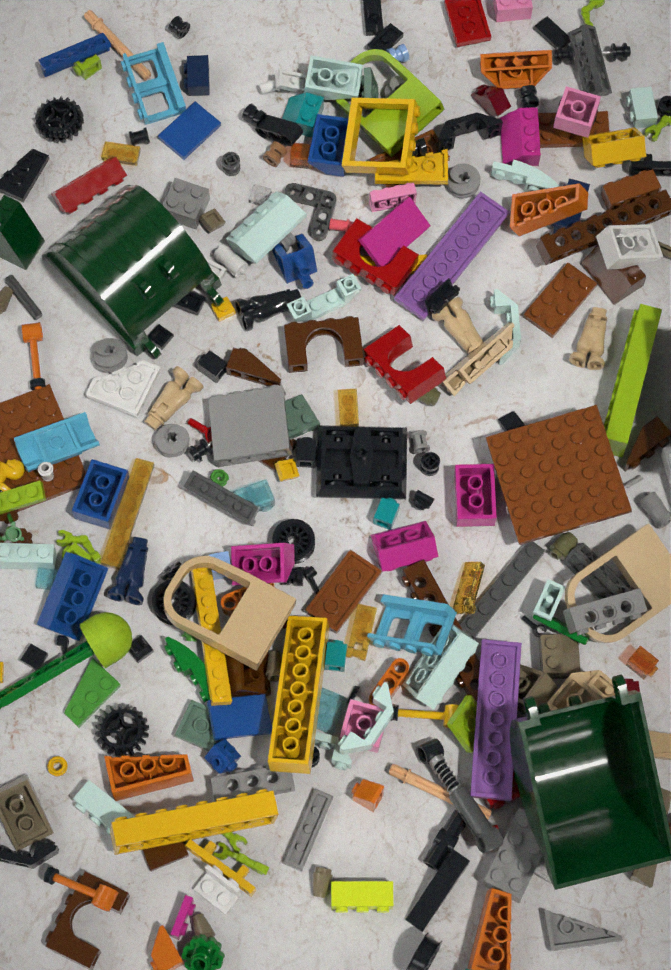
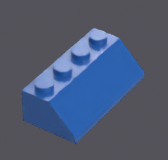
(72, 595)

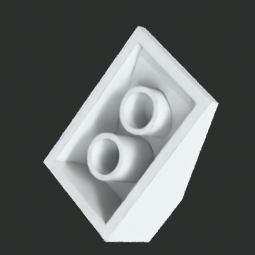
(628, 245)

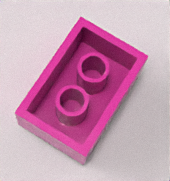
(475, 495)

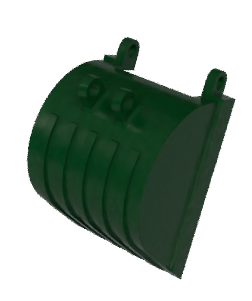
(132, 264)
(591, 786)

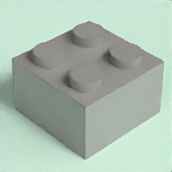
(187, 202)

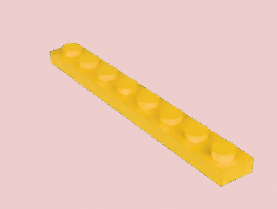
(209, 618)

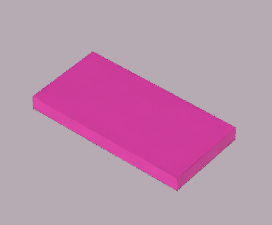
(396, 229)

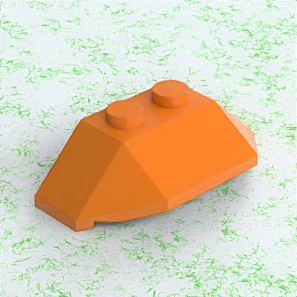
(516, 68)

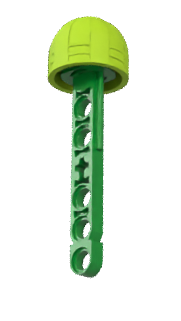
(106, 637)

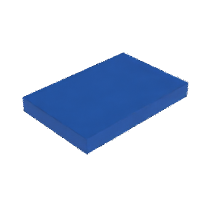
(189, 130)
(243, 718)

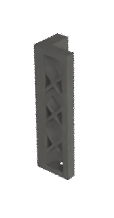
(596, 62)
(222, 497)
(598, 580)

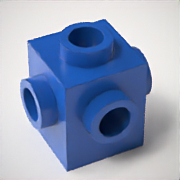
(223, 757)

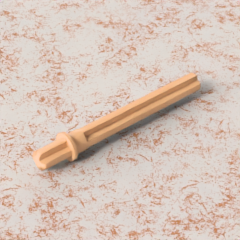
(100, 27)
(426, 785)

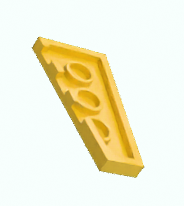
(425, 170)

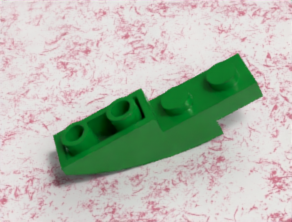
(187, 663)

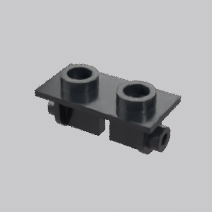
(436, 300)

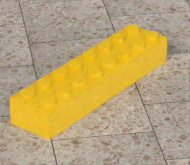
(298, 695)
(193, 822)

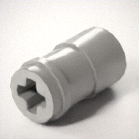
(654, 507)

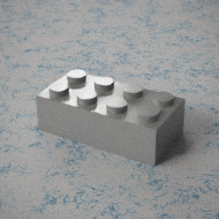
(515, 859)

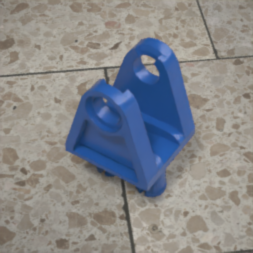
(297, 264)

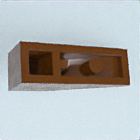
(248, 367)

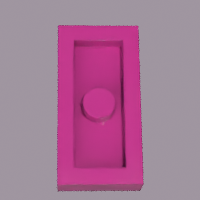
(180, 926)

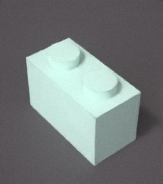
(642, 107)

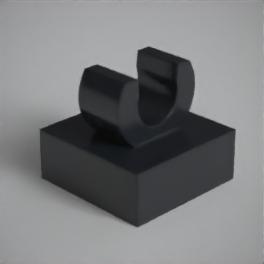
(140, 649)

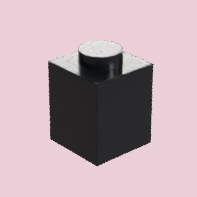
(212, 366)
(306, 452)

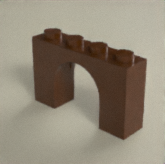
(344, 330)
(63, 940)

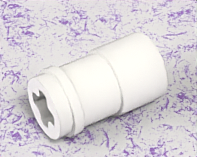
(230, 260)

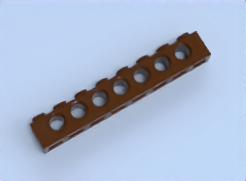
(552, 252)
(421, 573)

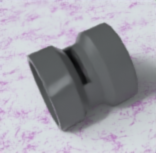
(231, 163)

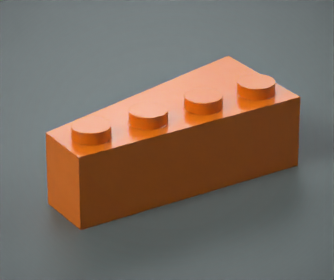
(146, 774)

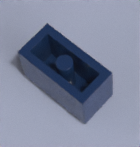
(197, 75)

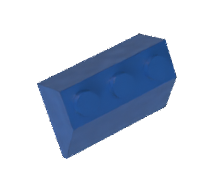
(328, 144)

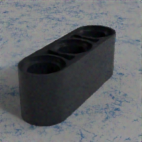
(279, 130)

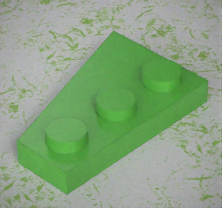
(91, 693)

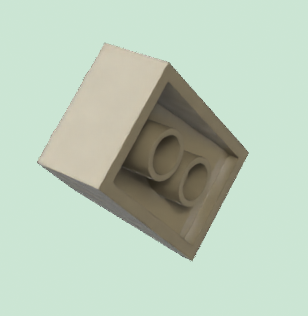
(23, 813)

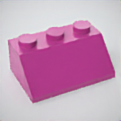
(521, 137)
(404, 546)
(265, 561)

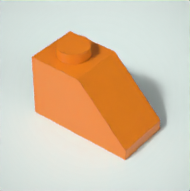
(368, 794)
(164, 952)

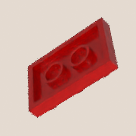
(467, 21)

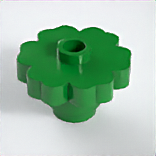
(203, 953)

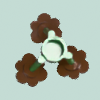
(13, 533)

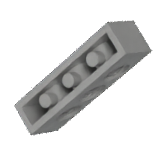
(576, 618)
(283, 785)

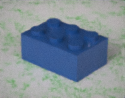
(100, 494)

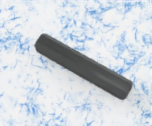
(23, 297)

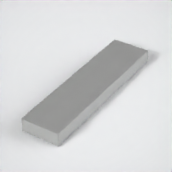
(308, 830)

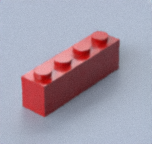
(89, 184)

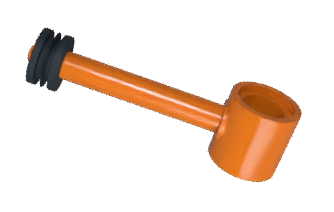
(32, 334)
(102, 897)

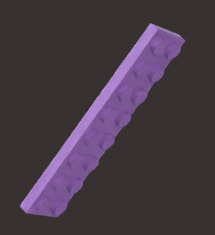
(453, 253)
(494, 712)

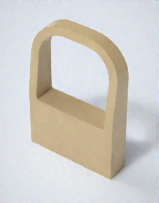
(644, 565)
(253, 622)

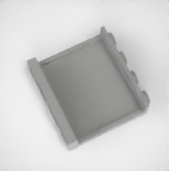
(249, 426)

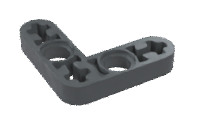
(319, 202)

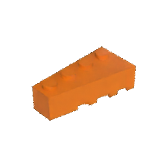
(546, 206)
(493, 933)

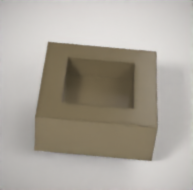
(212, 220)

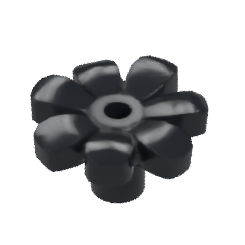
(171, 571)

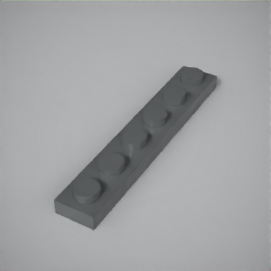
(502, 588)

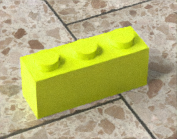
(362, 896)

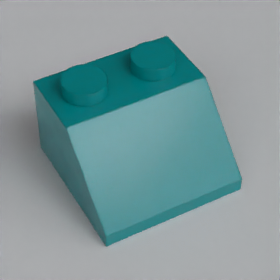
(304, 110)

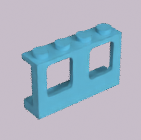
(165, 82)
(419, 613)

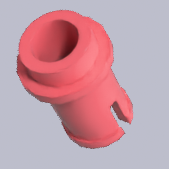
(340, 225)

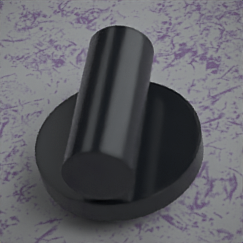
(422, 500)

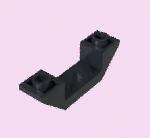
(485, 124)
(42, 853)

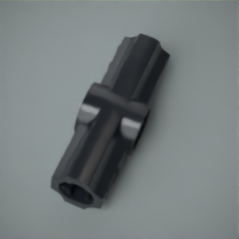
(445, 841)

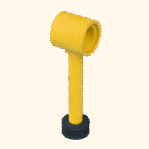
(446, 715)

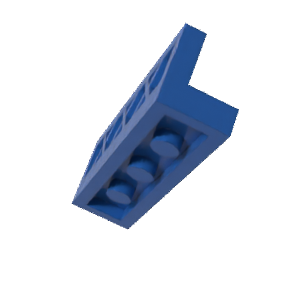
(78, 52)

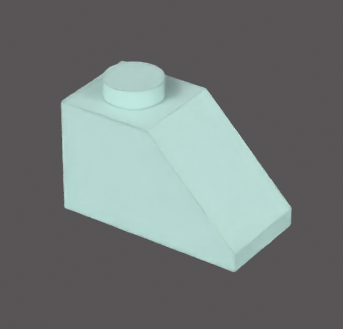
(549, 600)

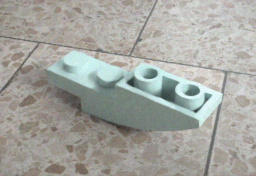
(523, 174)

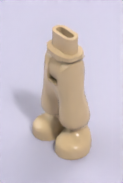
(459, 326)
(591, 341)
(172, 398)

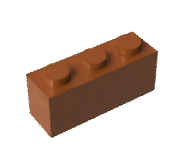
(629, 189)

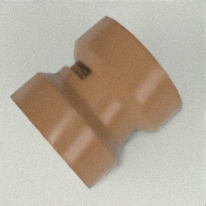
(275, 153)

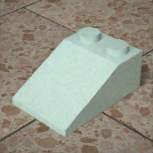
(333, 78)

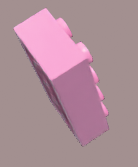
(391, 197)

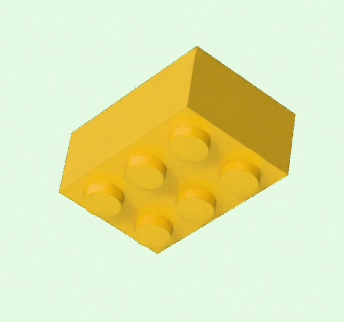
(614, 147)

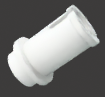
(269, 86)
(46, 471)

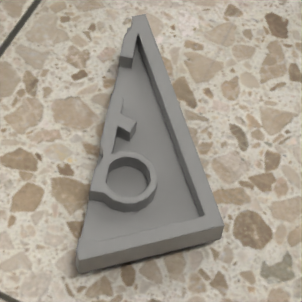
(568, 933)

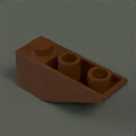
(651, 437)

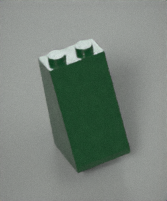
(18, 234)

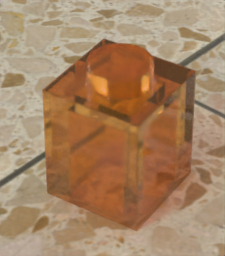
(299, 156)
(642, 663)

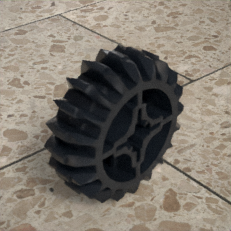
(54, 127)
(129, 730)

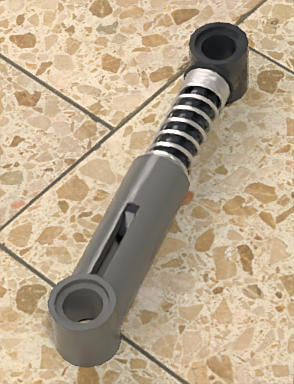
(486, 837)

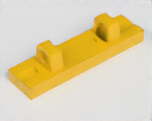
(207, 857)

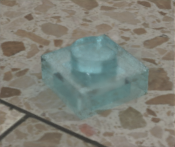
(45, 578)

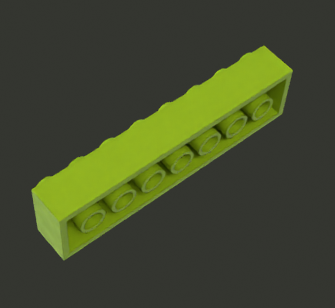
(631, 377)

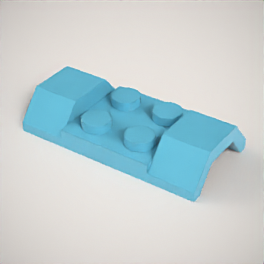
(56, 442)

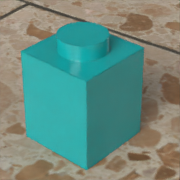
(386, 513)
(336, 656)

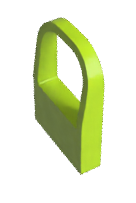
(389, 125)

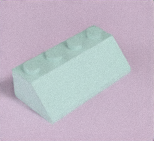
(265, 227)
(437, 673)

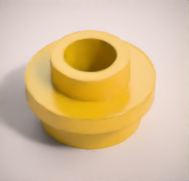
(57, 760)

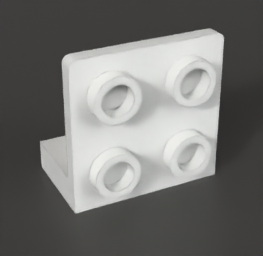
(218, 890)

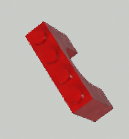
(386, 277)
(409, 384)

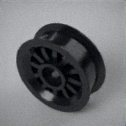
(297, 524)
(184, 589)
(424, 954)

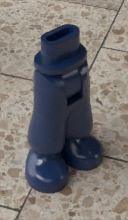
(131, 573)

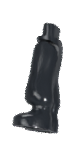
(264, 306)

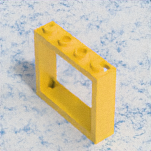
(409, 144)

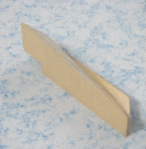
(479, 360)

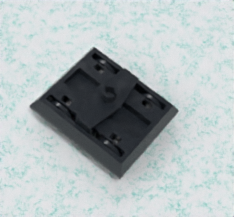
(361, 457)

